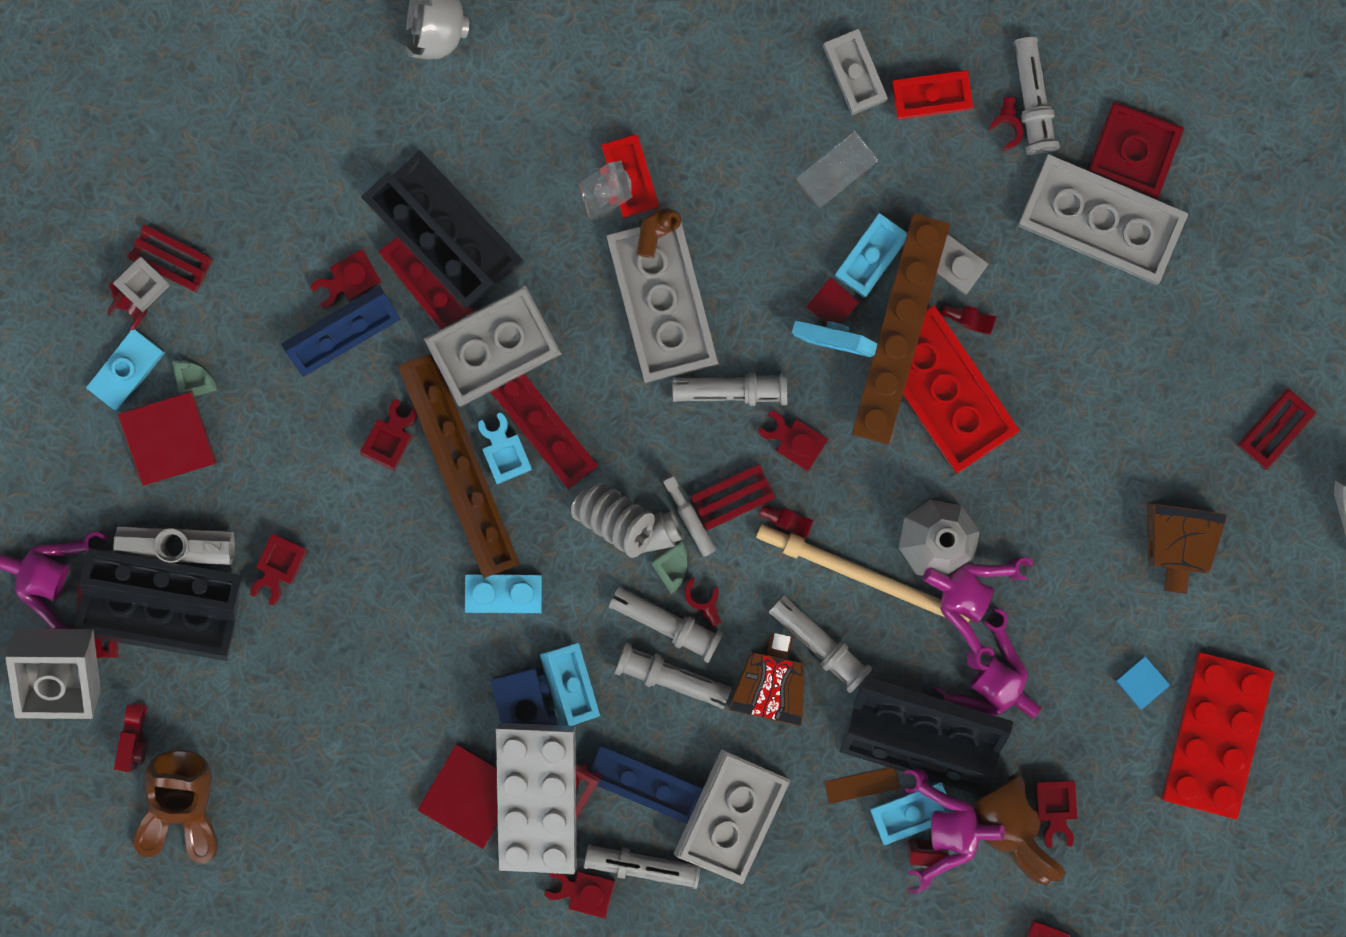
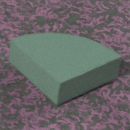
(193, 378)
(672, 566)

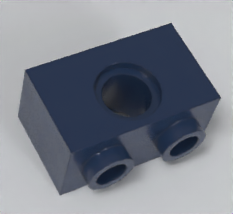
(518, 686)

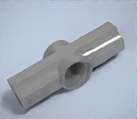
(198, 545)

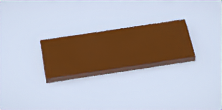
(861, 785)

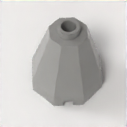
(921, 535)

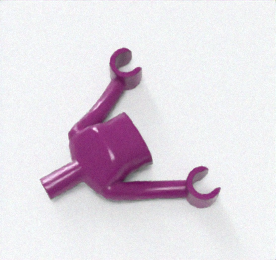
(44, 576)
(969, 597)
(999, 683)
(950, 831)

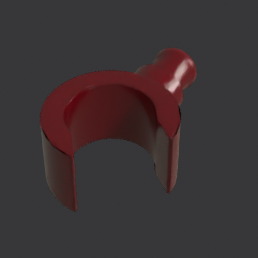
(1007, 115)
(120, 301)
(970, 318)
(788, 520)
(709, 608)

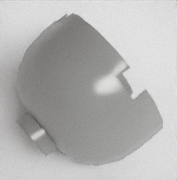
(435, 27)

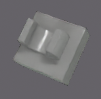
(141, 284)

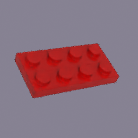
(954, 397)
(1217, 735)

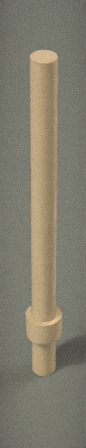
(794, 546)

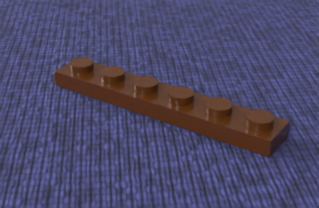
(900, 329)
(458, 465)

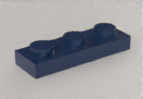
(341, 331)
(646, 784)

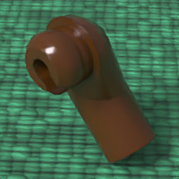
(655, 227)

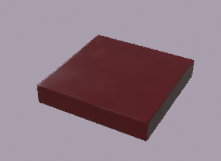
(1135, 150)
(167, 438)
(464, 796)

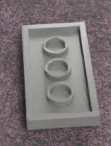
(1102, 219)
(662, 305)
(536, 798)

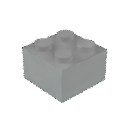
(53, 673)

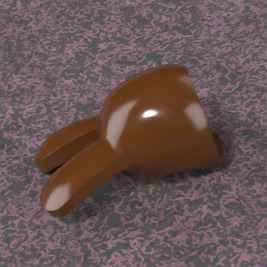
(177, 793)
(1021, 824)

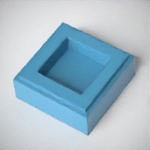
(1142, 682)

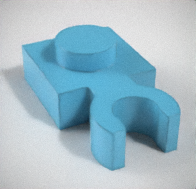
(505, 455)

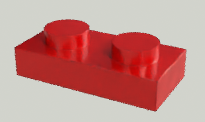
(932, 95)
(634, 163)

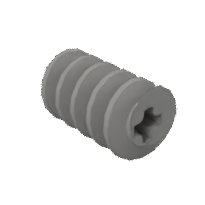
(614, 518)

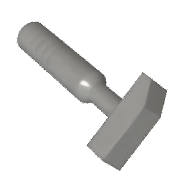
(689, 517)

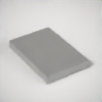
(492, 346)
(732, 817)

